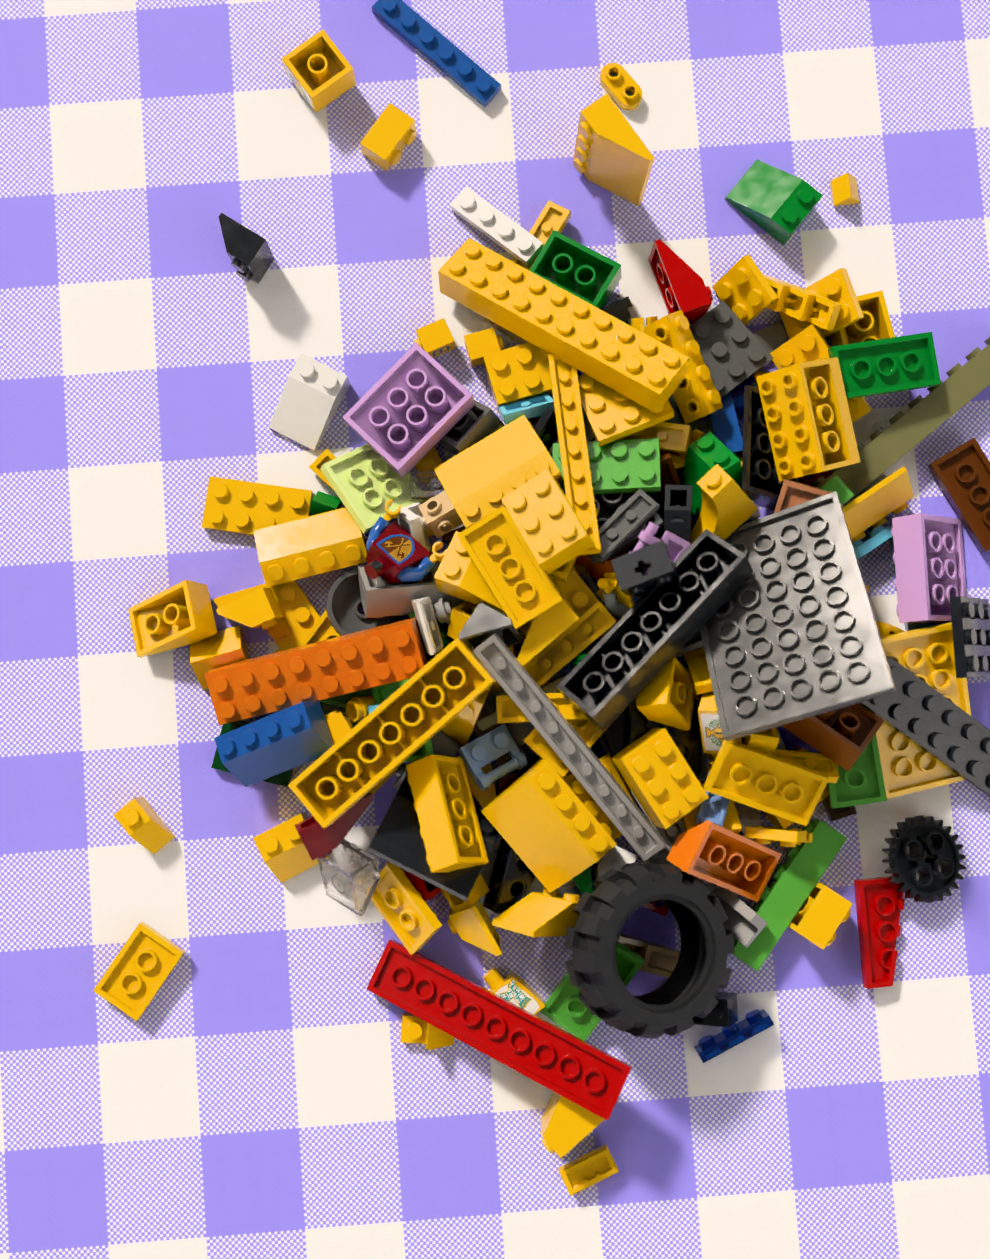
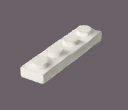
(496, 226)

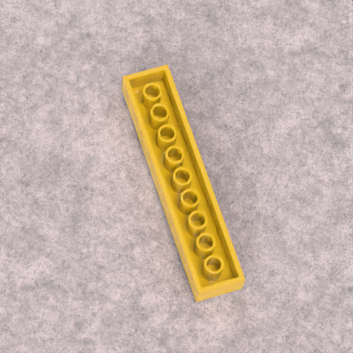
(563, 325)

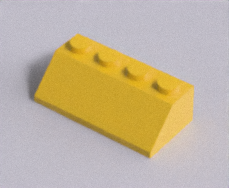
(877, 502)
(309, 546)
(446, 813)

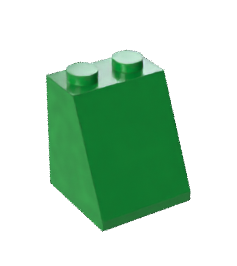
(701, 458)

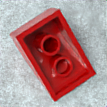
(679, 283)

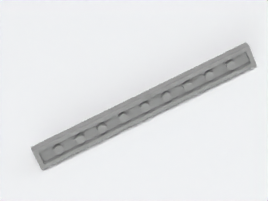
(569, 746)

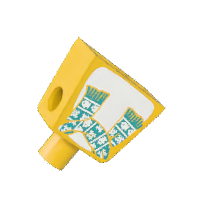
(514, 990)

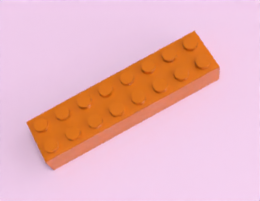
(316, 671)

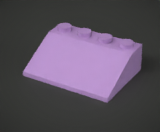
(409, 410)
(927, 567)

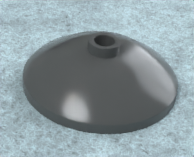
(344, 605)

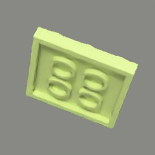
(366, 484)

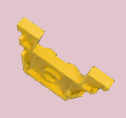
(297, 612)

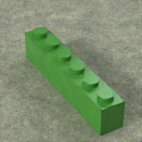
(790, 888)

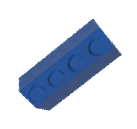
(275, 743)

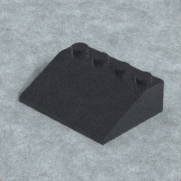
(758, 464)
(401, 844)

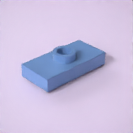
(712, 809)

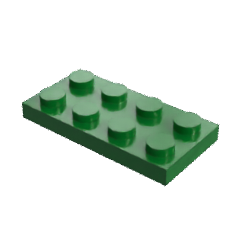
(887, 365)

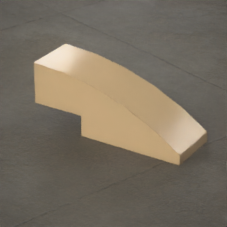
(657, 957)

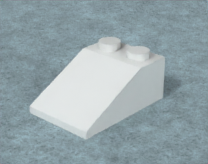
(309, 401)

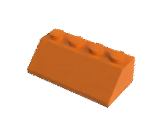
(725, 859)

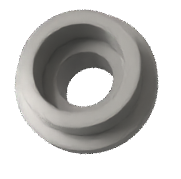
(443, 610)

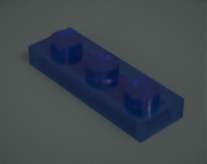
(712, 1046)

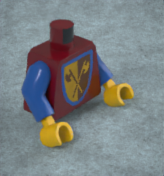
(396, 553)

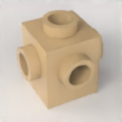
(439, 515)

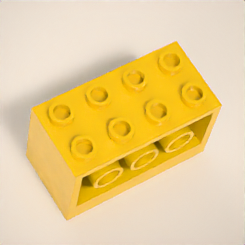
(808, 418)

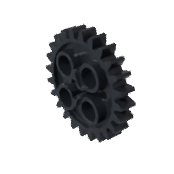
(923, 859)

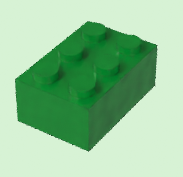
(577, 269)

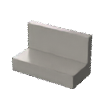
(742, 920)

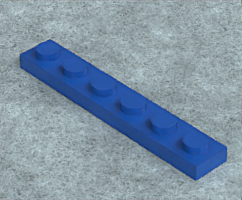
(438, 49)

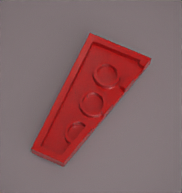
(878, 927)

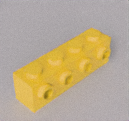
(696, 393)

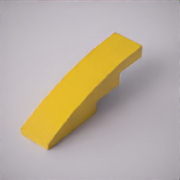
(803, 304)

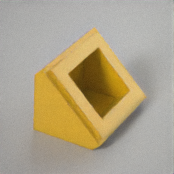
(844, 190)

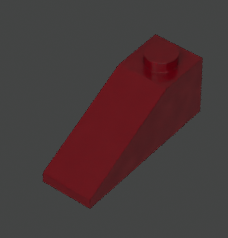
(321, 840)

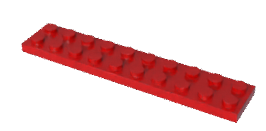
(500, 1029)

